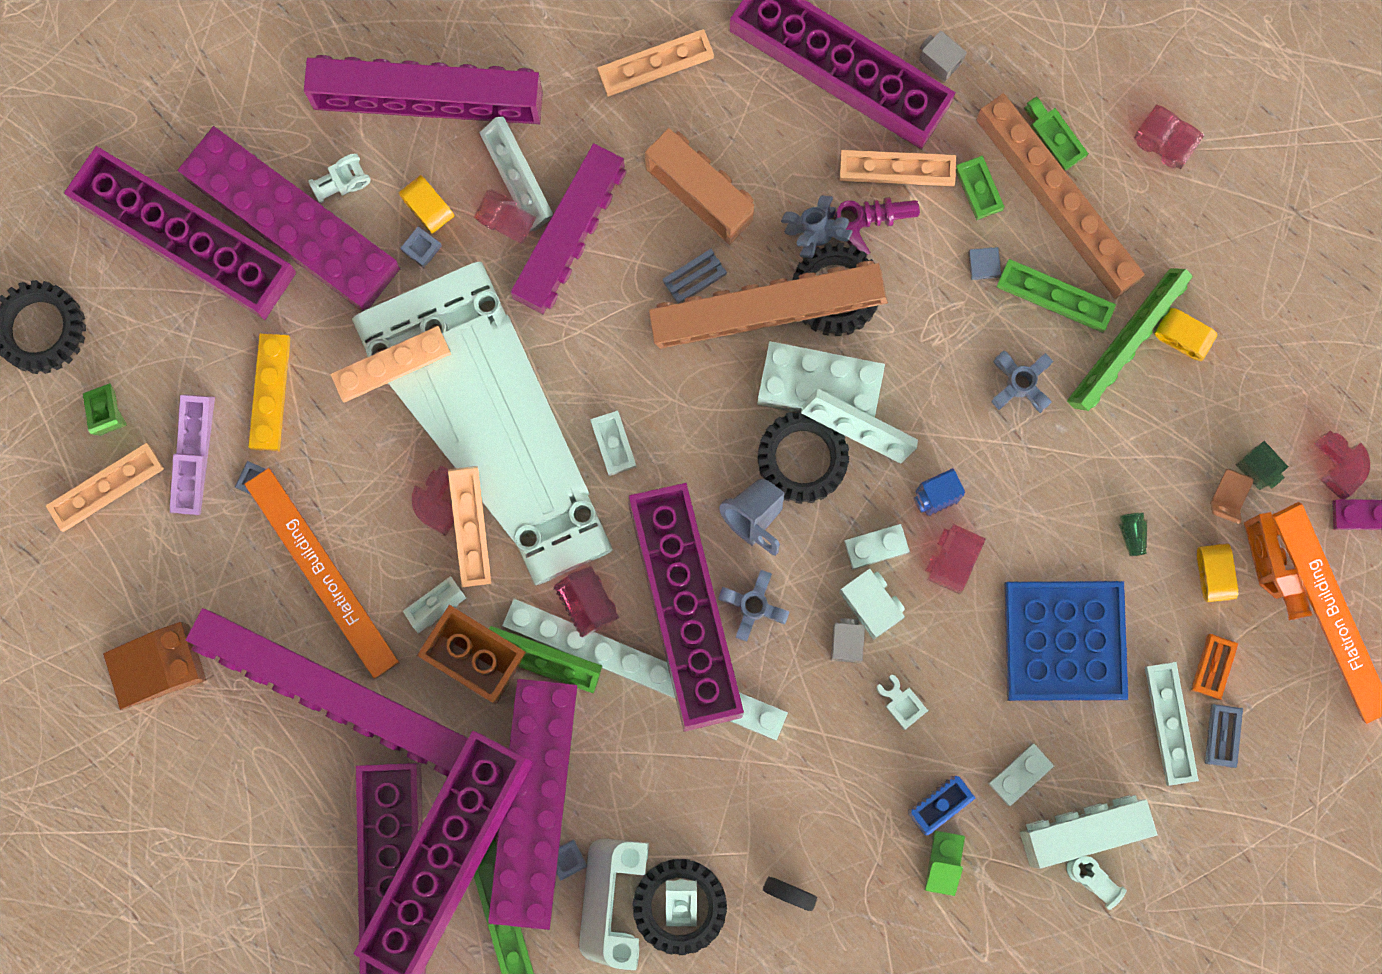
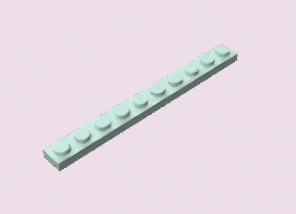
(625, 661)

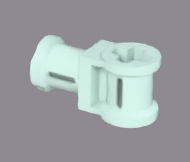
(340, 178)
(1096, 881)

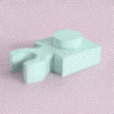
(904, 706)

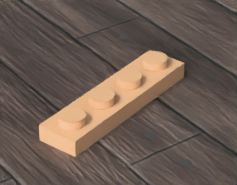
(655, 62)
(897, 168)
(390, 364)
(104, 487)
(469, 526)

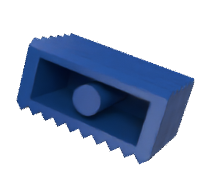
(939, 492)
(941, 805)

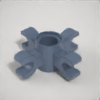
(816, 226)
(1036, 397)
(739, 600)

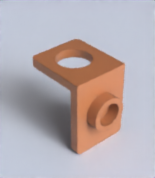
(1231, 495)

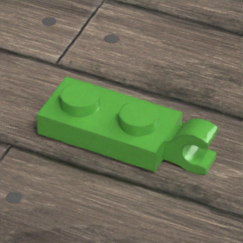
(1055, 134)

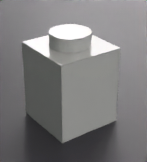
(941, 55)
(847, 641)

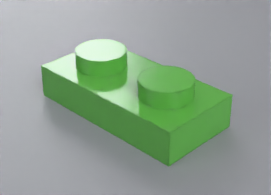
(979, 188)

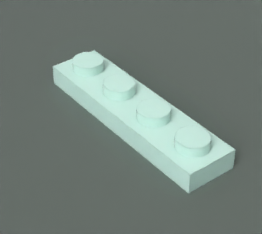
(515, 171)
(859, 426)
(1171, 724)

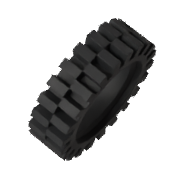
(836, 256)
(68, 340)
(802, 491)
(679, 943)

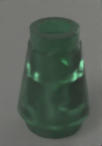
(1134, 533)

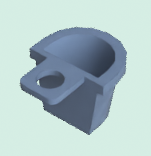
(753, 512)

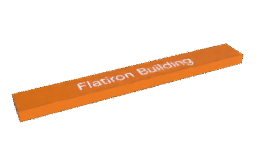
(322, 573)
(1331, 610)

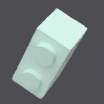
(873, 603)

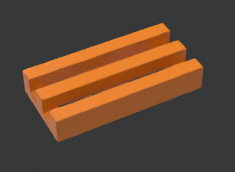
(1206, 690)

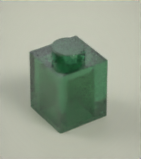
(1263, 466)

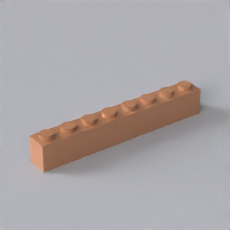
(1059, 196)
(768, 305)

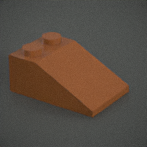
(154, 665)

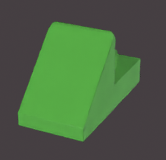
(102, 410)
(945, 863)

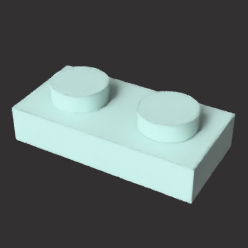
(613, 443)
(876, 546)
(433, 604)
(1021, 774)
(681, 903)

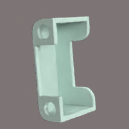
(596, 940)

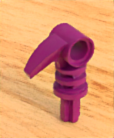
(875, 213)

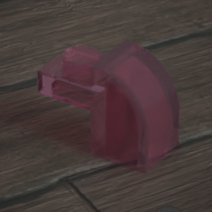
(502, 215)
(1351, 464)
(430, 507)

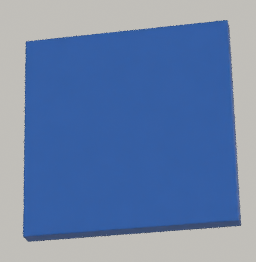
(1066, 641)

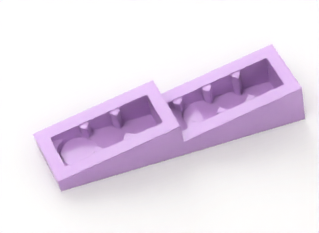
(191, 454)

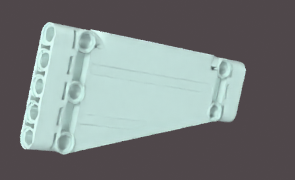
(492, 415)

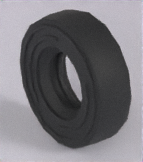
(790, 894)

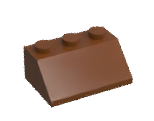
(472, 654)

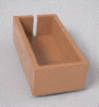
(699, 185)

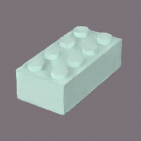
(797, 372)
(1088, 833)

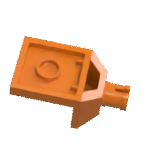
(1270, 566)

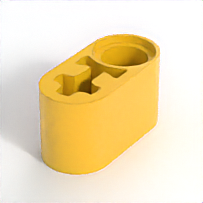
(426, 204)
(1186, 334)
(1217, 572)

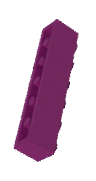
(568, 229)

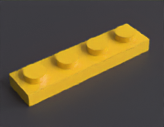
(269, 392)

